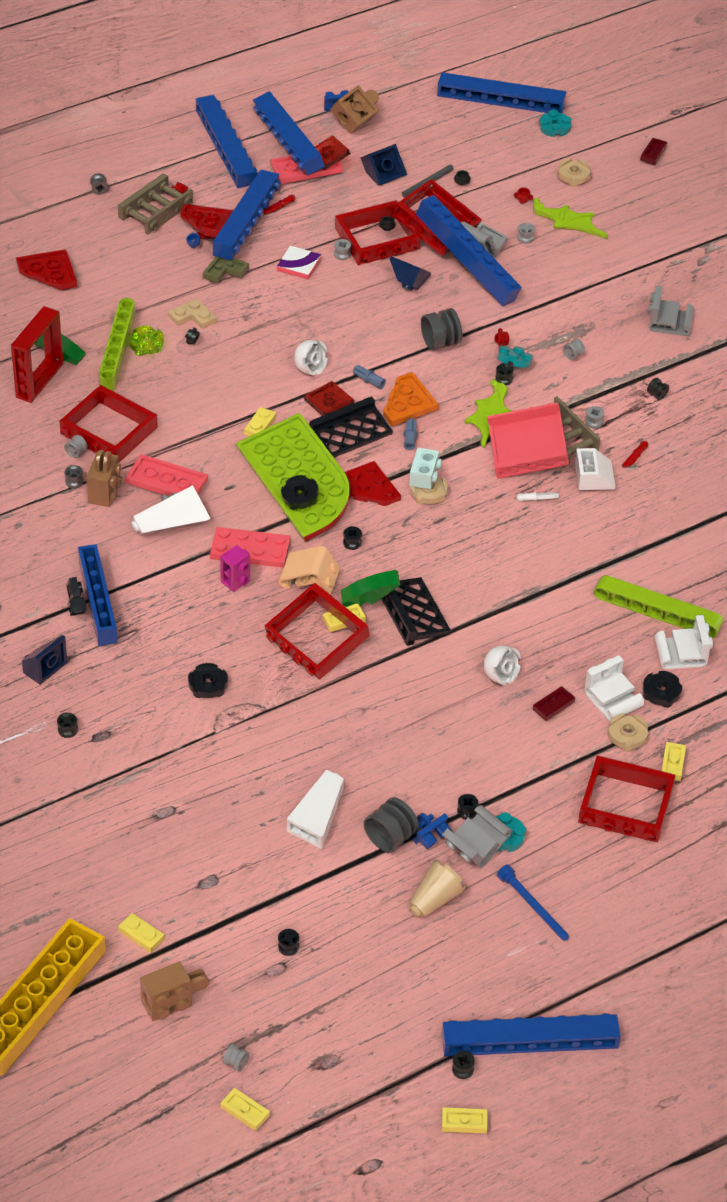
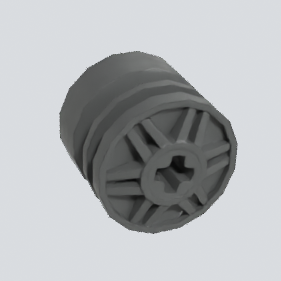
(441, 329)
(391, 824)

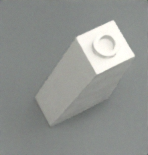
(176, 511)
(316, 811)

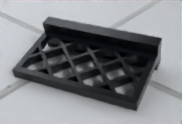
(346, 414)
(400, 611)

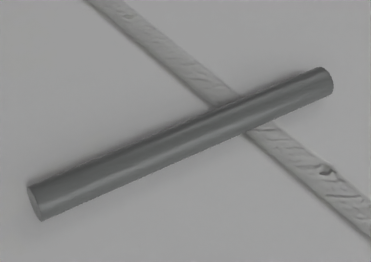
(435, 176)

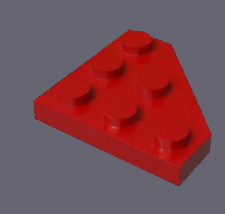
(205, 219)
(49, 268)
(371, 484)

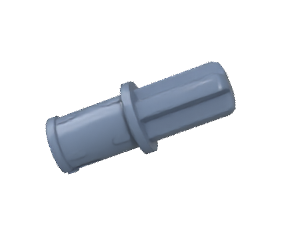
(369, 376)
(410, 434)

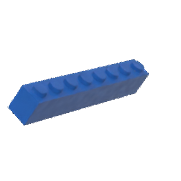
(500, 93)
(288, 133)
(226, 141)
(246, 214)
(468, 250)
(531, 1034)

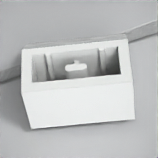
(593, 470)

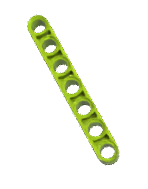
(117, 343)
(655, 604)

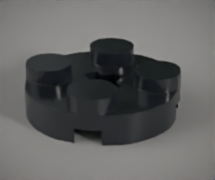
(300, 500)
(211, 689)
(662, 697)

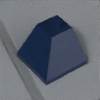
(384, 165)
(409, 274)
(45, 660)

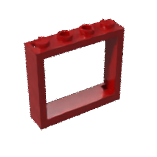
(410, 220)
(379, 251)
(29, 383)
(145, 418)
(299, 605)
(632, 774)

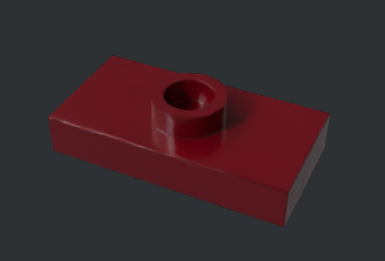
(653, 151)
(553, 703)

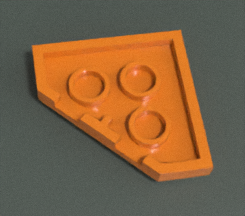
(408, 400)

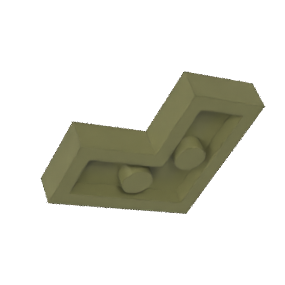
(221, 266)

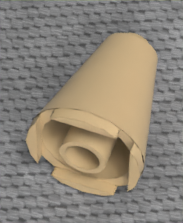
(435, 889)

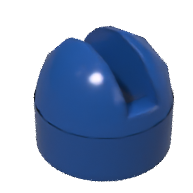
(193, 236)

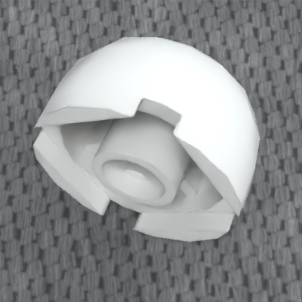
(311, 357)
(502, 664)

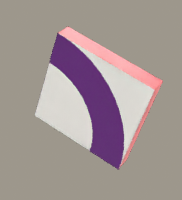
(299, 262)

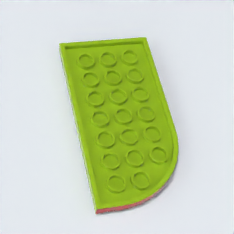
(294, 450)

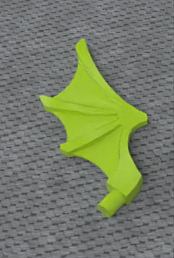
(568, 219)
(489, 407)

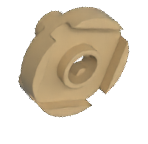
(574, 172)
(434, 495)
(625, 740)

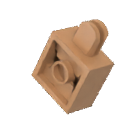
(356, 108)
(103, 479)
(170, 990)

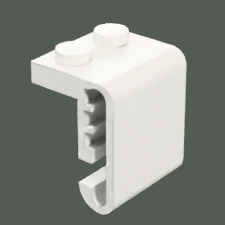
(687, 646)
(611, 689)

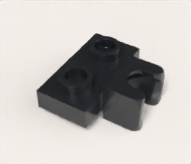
(76, 603)

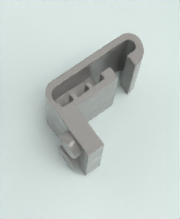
(487, 237)
(667, 317)
(478, 837)

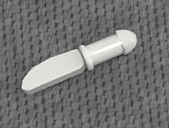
(534, 496)

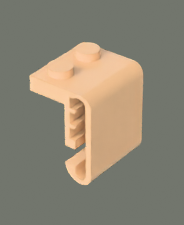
(310, 567)

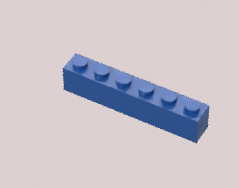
(97, 595)

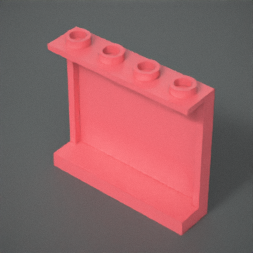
(528, 440)

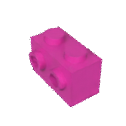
(235, 568)

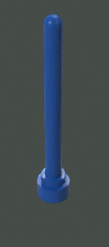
(507, 875)

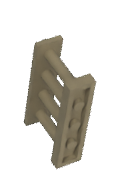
(151, 192)
(578, 428)

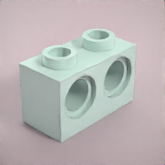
(425, 468)

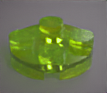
(141, 347)

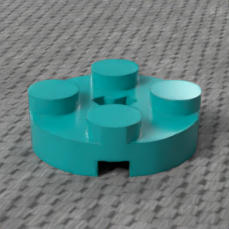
(561, 123)
(516, 356)
(518, 834)

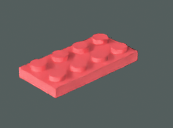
(290, 172)
(164, 476)
(263, 547)

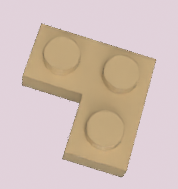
(193, 311)

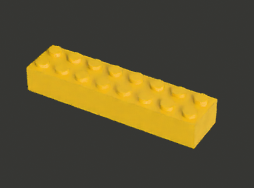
(46, 987)

